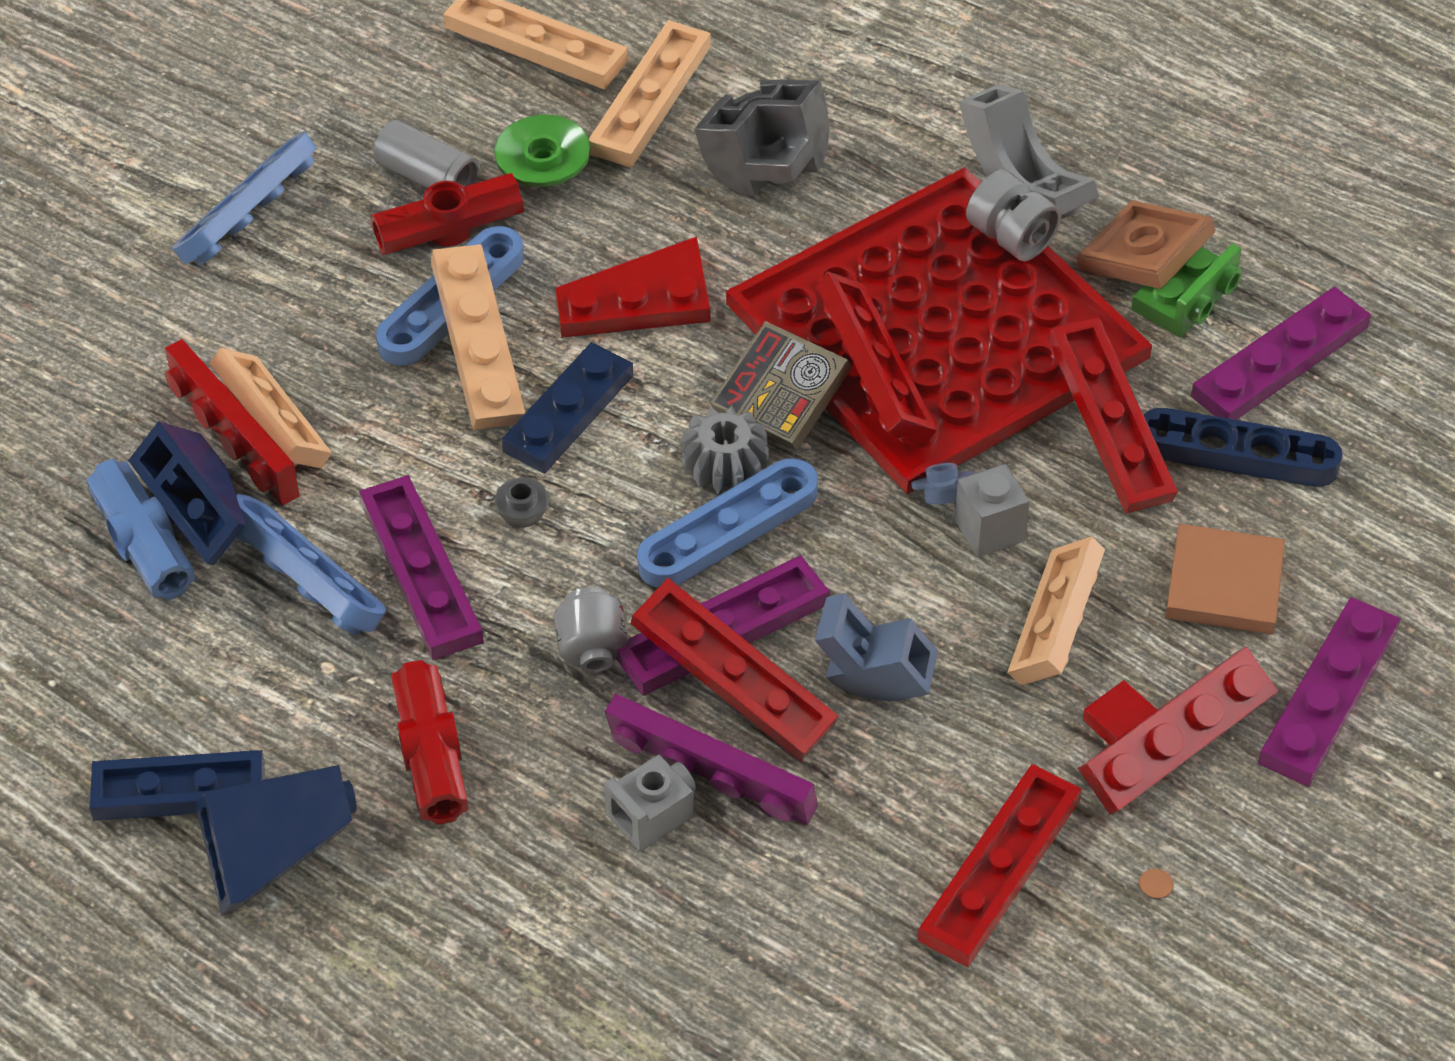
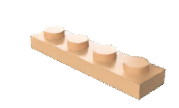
(538, 39)
(649, 93)
(477, 337)

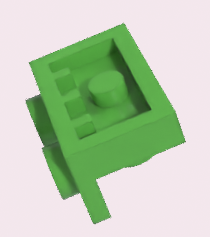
(1191, 291)

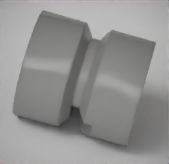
(1013, 214)

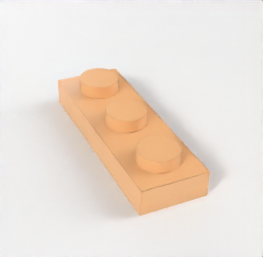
(270, 407)
(1056, 611)

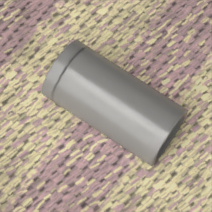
(423, 157)

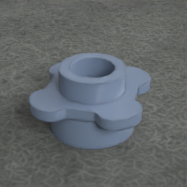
(940, 483)

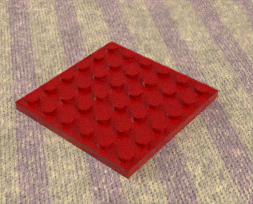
(959, 315)

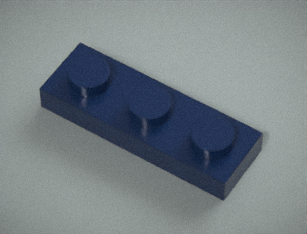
(567, 407)
(167, 782)

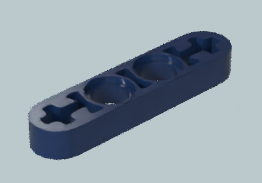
(1240, 439)

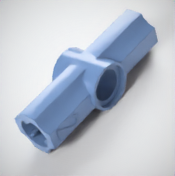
(140, 529)

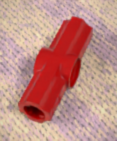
(447, 213)
(429, 742)

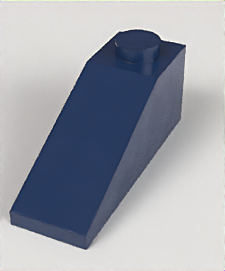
(191, 487)

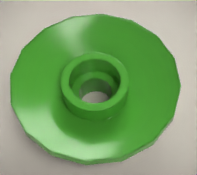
(542, 150)

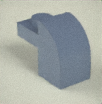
(874, 661)

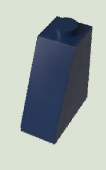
(269, 828)

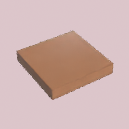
(1146, 244)
(1225, 579)

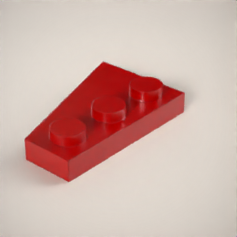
(638, 294)

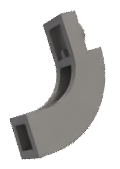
(1006, 140)

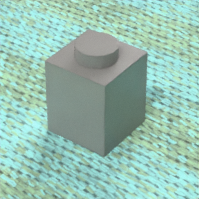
(991, 510)

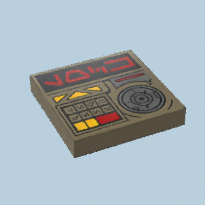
(782, 384)

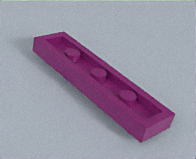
(1281, 355)
(421, 567)
(748, 609)
(1329, 692)
(726, 767)

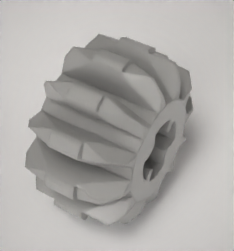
(724, 448)

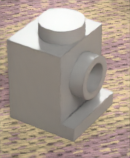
(650, 801)

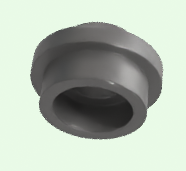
(521, 512)

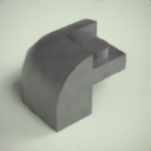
(765, 135)

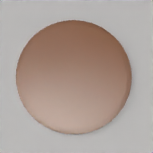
(1156, 883)

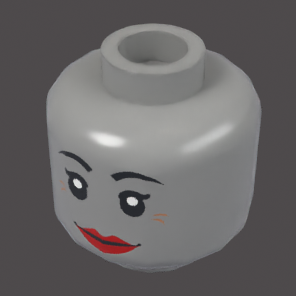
(590, 629)

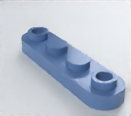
(233, 211)
(420, 319)
(727, 522)
(317, 575)

